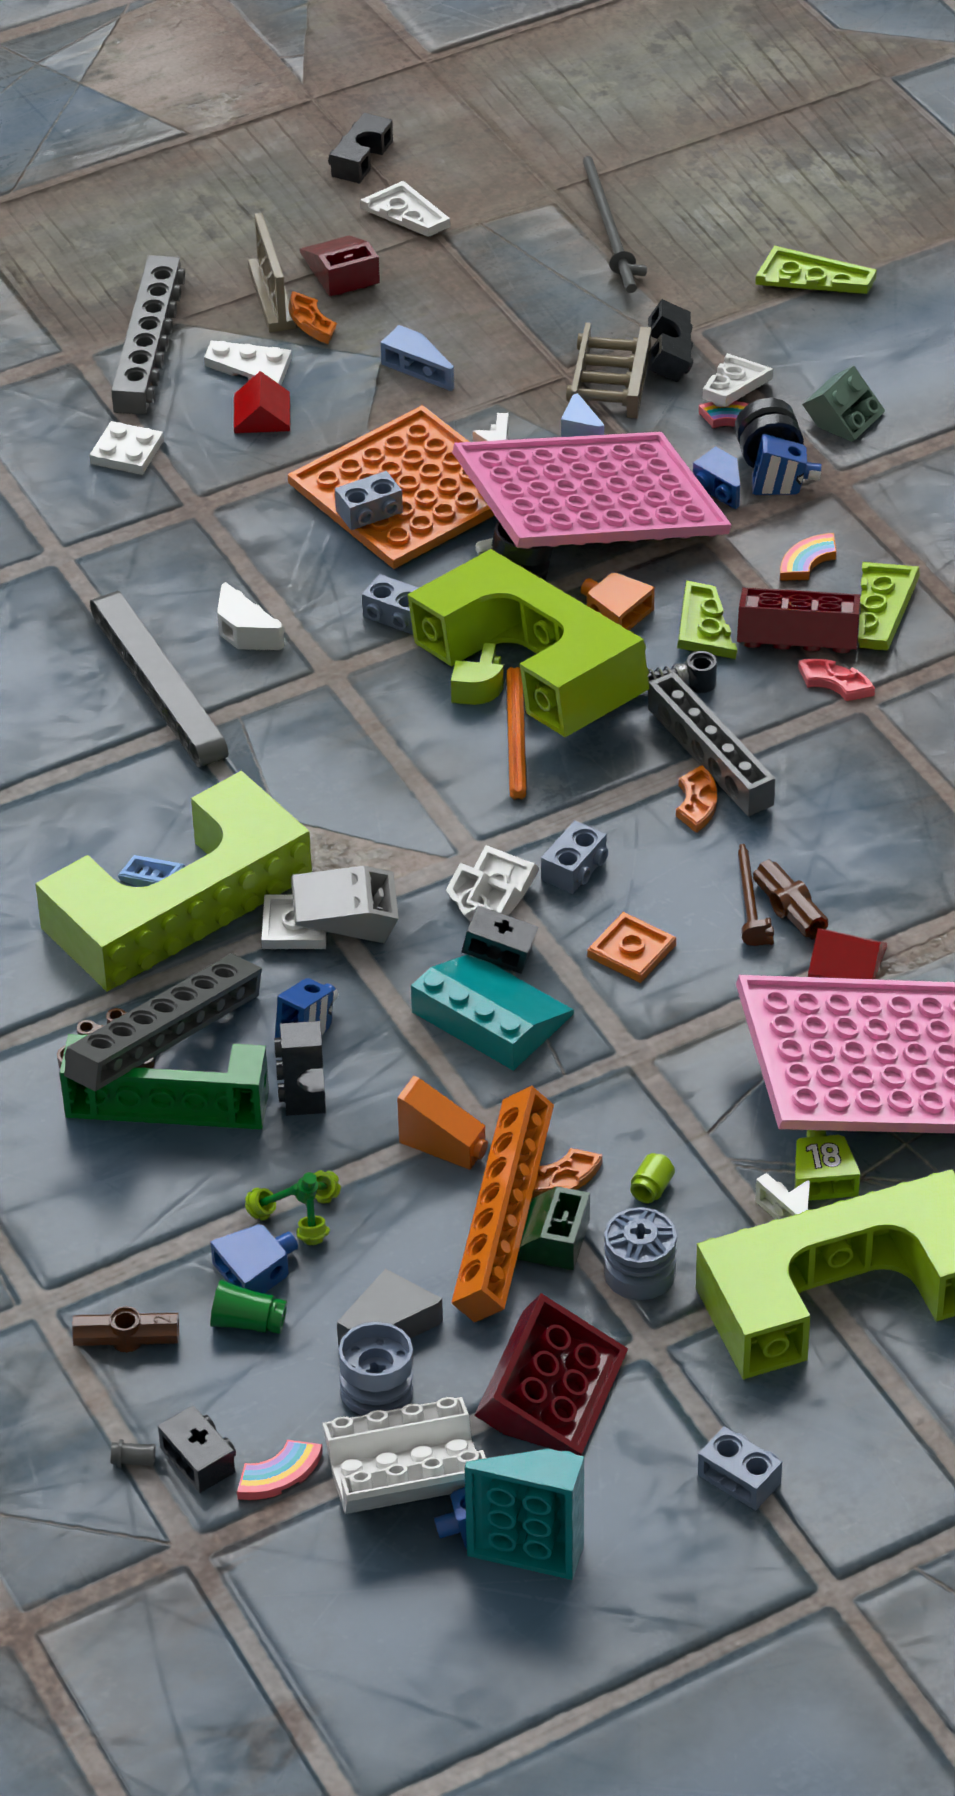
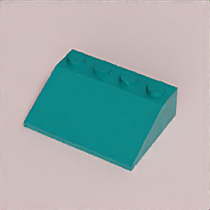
(487, 1008)
(527, 1510)

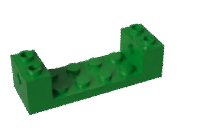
(178, 1096)

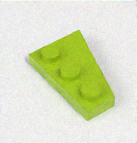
(703, 622)

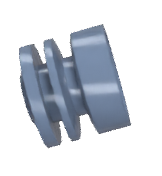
(640, 1253)
(375, 1368)

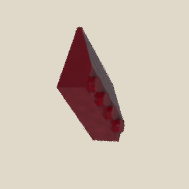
(798, 619)
(551, 1378)

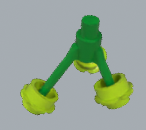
(317, 1185)

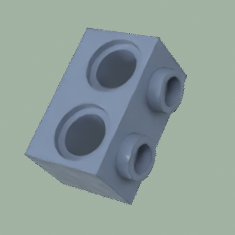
(368, 500)
(388, 603)
(574, 857)
(740, 1468)

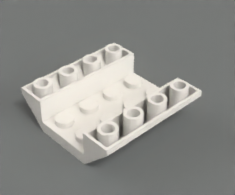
(400, 1454)

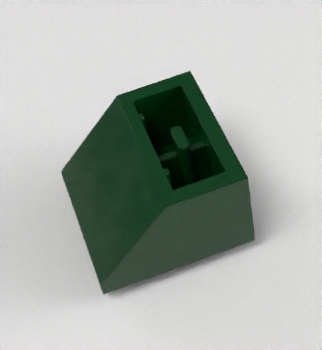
(555, 1227)

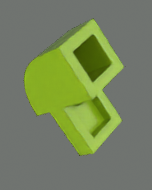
(478, 681)

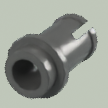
(132, 1454)

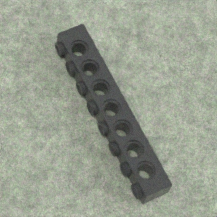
(148, 335)
(162, 1022)

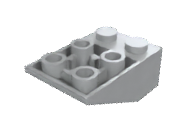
(347, 902)

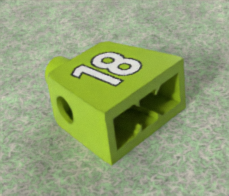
(827, 1165)

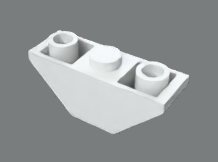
(246, 623)

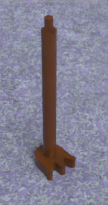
(755, 931)

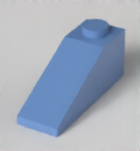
(416, 356)

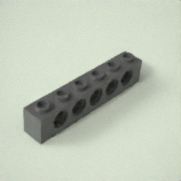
(711, 743)

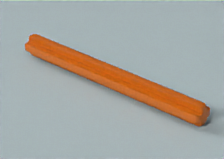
(516, 734)

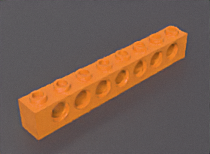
(502, 1204)

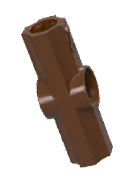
(790, 898)
(125, 1329)

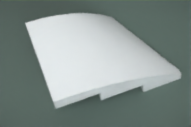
(493, 883)

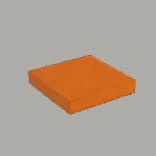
(631, 947)

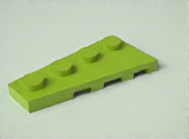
(808, 271)
(883, 602)

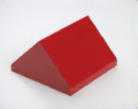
(261, 406)
(845, 956)

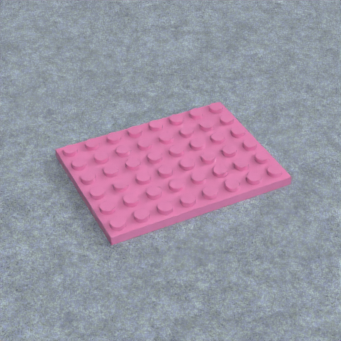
(590, 489)
(854, 1052)

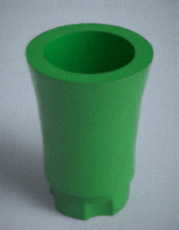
(247, 1309)

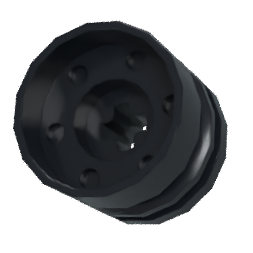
(532, 559)

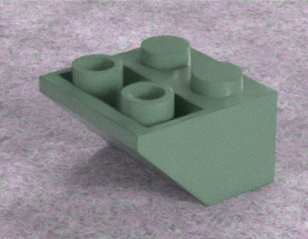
(844, 405)

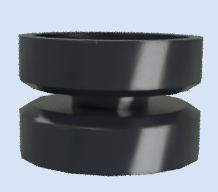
(766, 417)

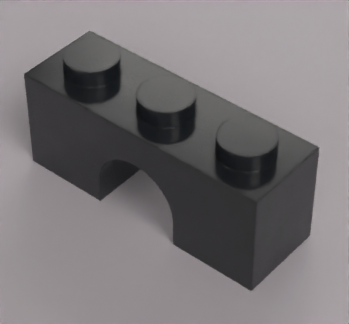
(352, 155)
(672, 350)
(300, 1068)

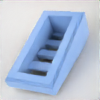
(160, 869)

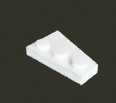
(407, 208)
(248, 359)
(735, 380)

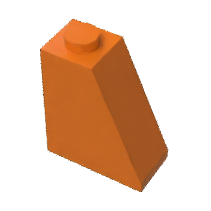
(439, 1125)

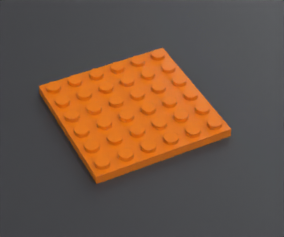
(434, 486)

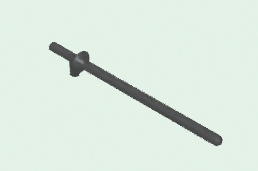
(622, 261)

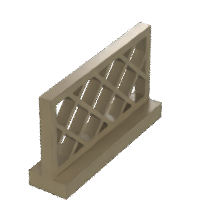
(269, 281)

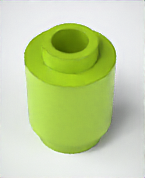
(652, 1178)

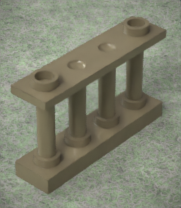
(633, 381)

